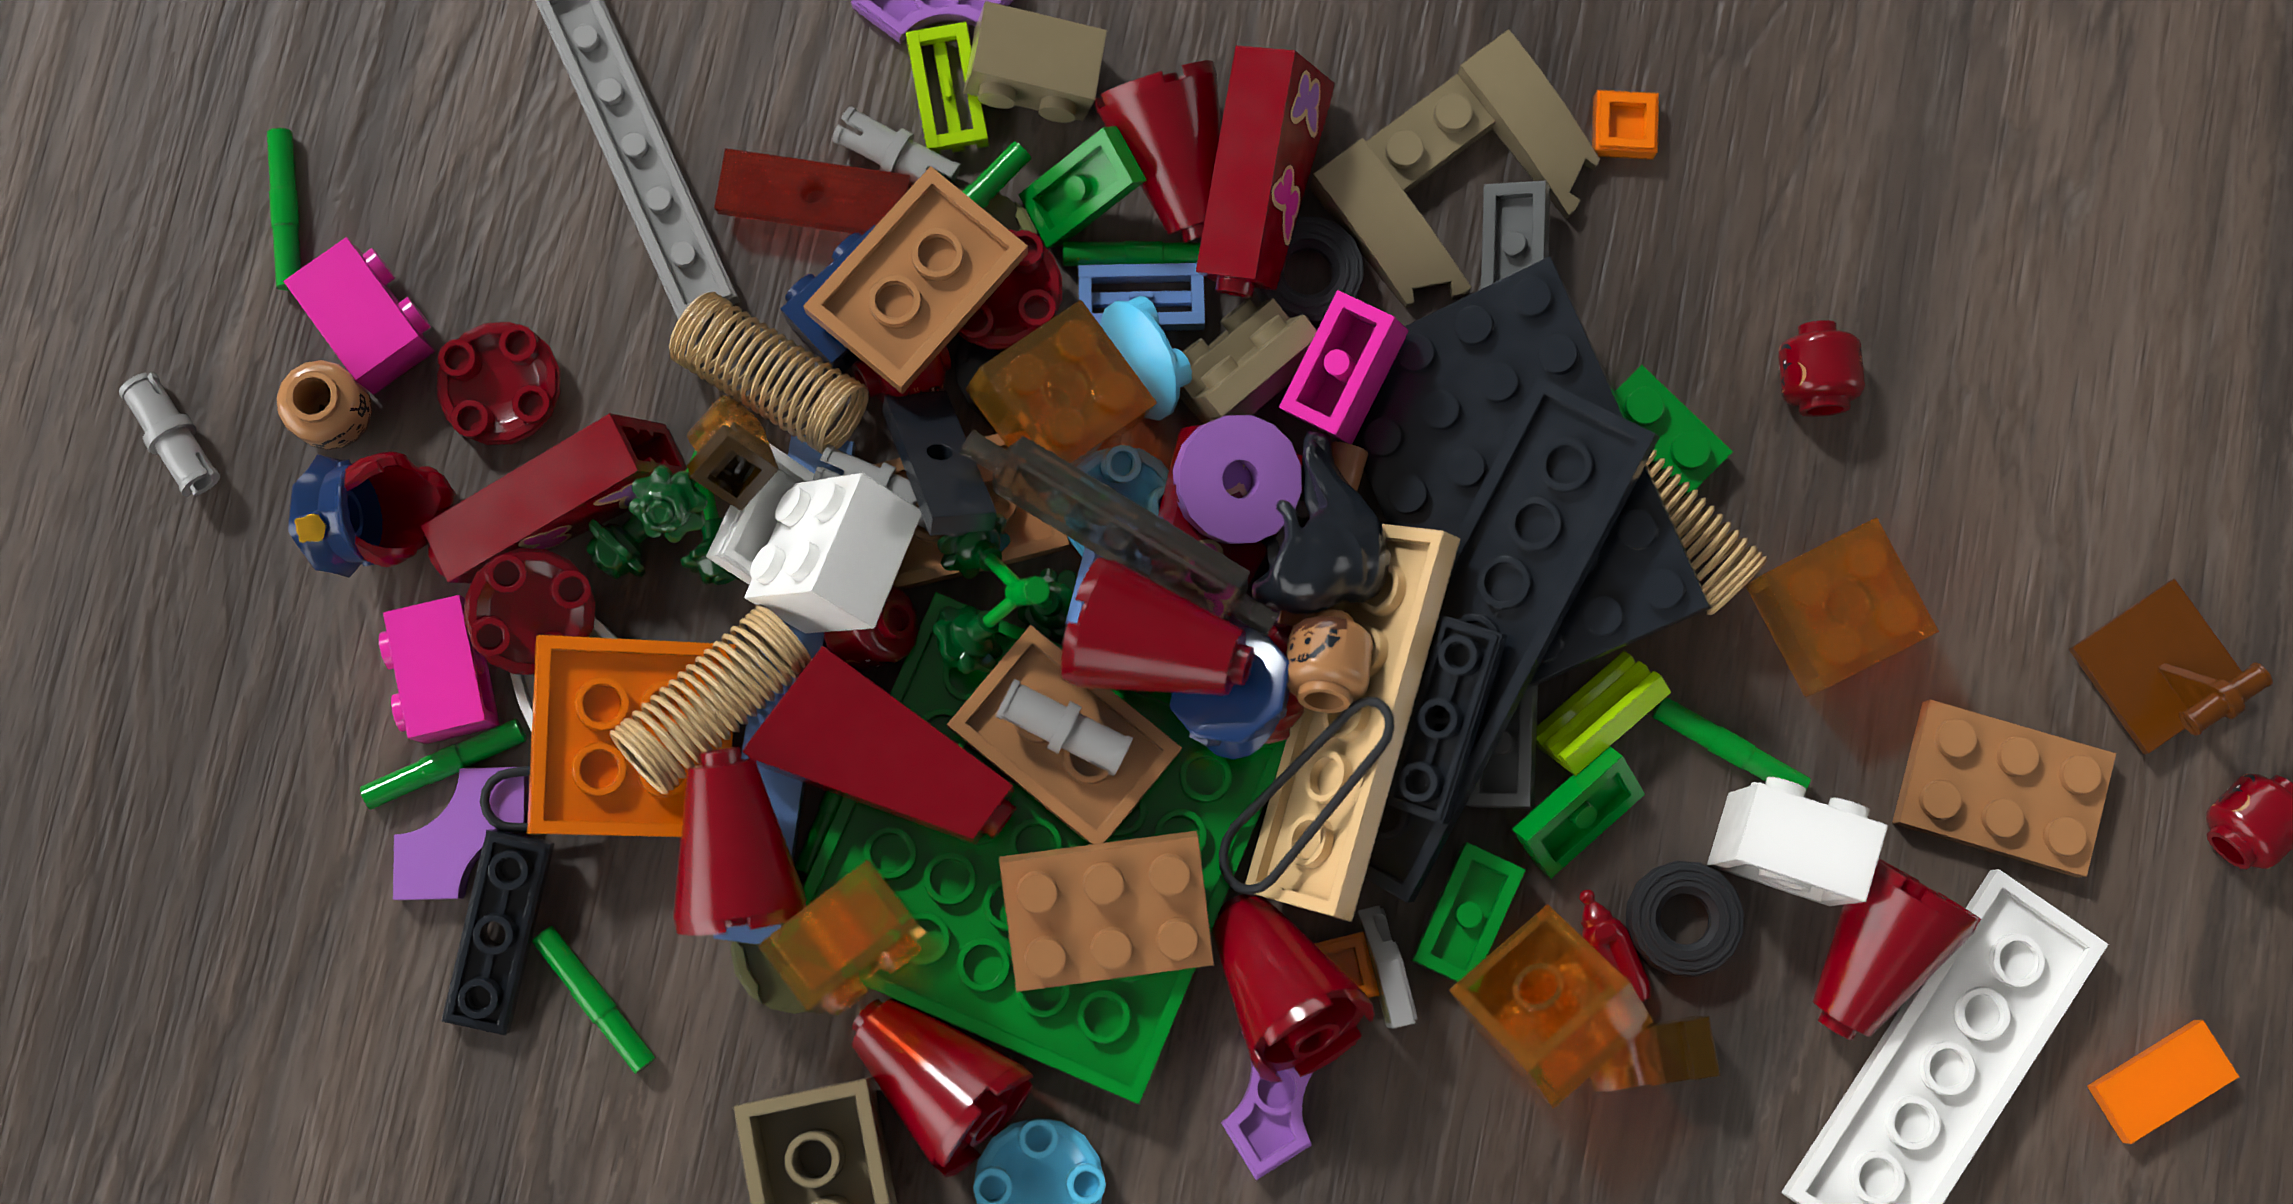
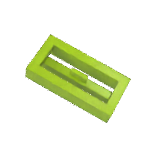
(955, 138)
(1600, 712)

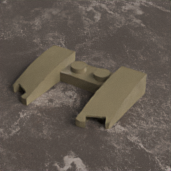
(1370, 179)

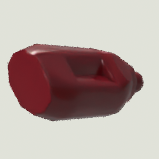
(1613, 942)

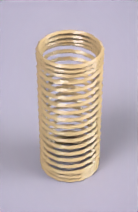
(824, 409)
(1739, 566)
(720, 703)

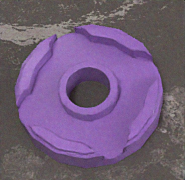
(1200, 472)

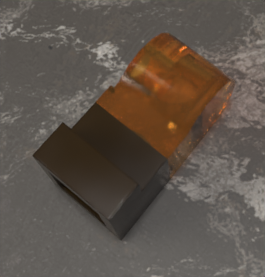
(727, 446)
(1662, 1055)

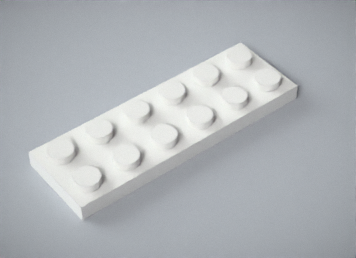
(1951, 1056)

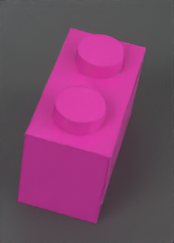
(360, 315)
(1344, 367)
(437, 672)

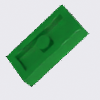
(1082, 186)
(1683, 437)
(1578, 812)
(1467, 913)

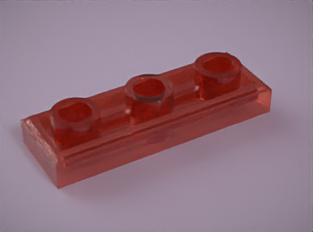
(776, 187)

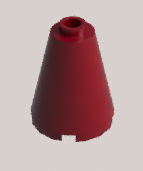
(1174, 137)
(1149, 638)
(732, 851)
(1887, 950)
(1285, 990)
(939, 1081)

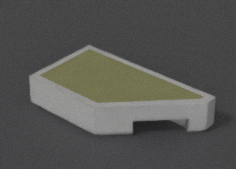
(1388, 969)

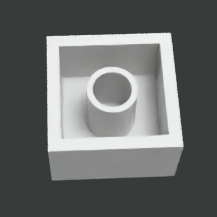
(833, 554)
(1798, 843)

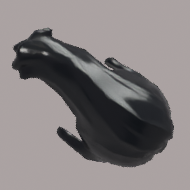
(1337, 552)

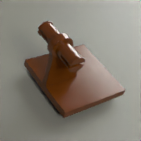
(2166, 669)

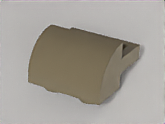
(1246, 361)

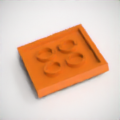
(576, 770)

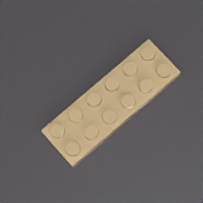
(1401, 625)

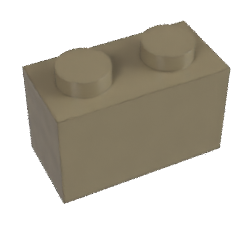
(1034, 62)

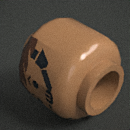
(324, 405)
(1329, 661)

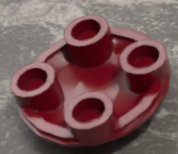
(1021, 302)
(498, 383)
(525, 597)

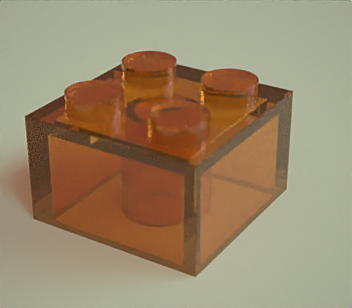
(1062, 388)
(1841, 607)
(844, 941)
(1551, 1005)

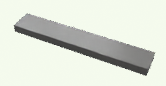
(636, 151)

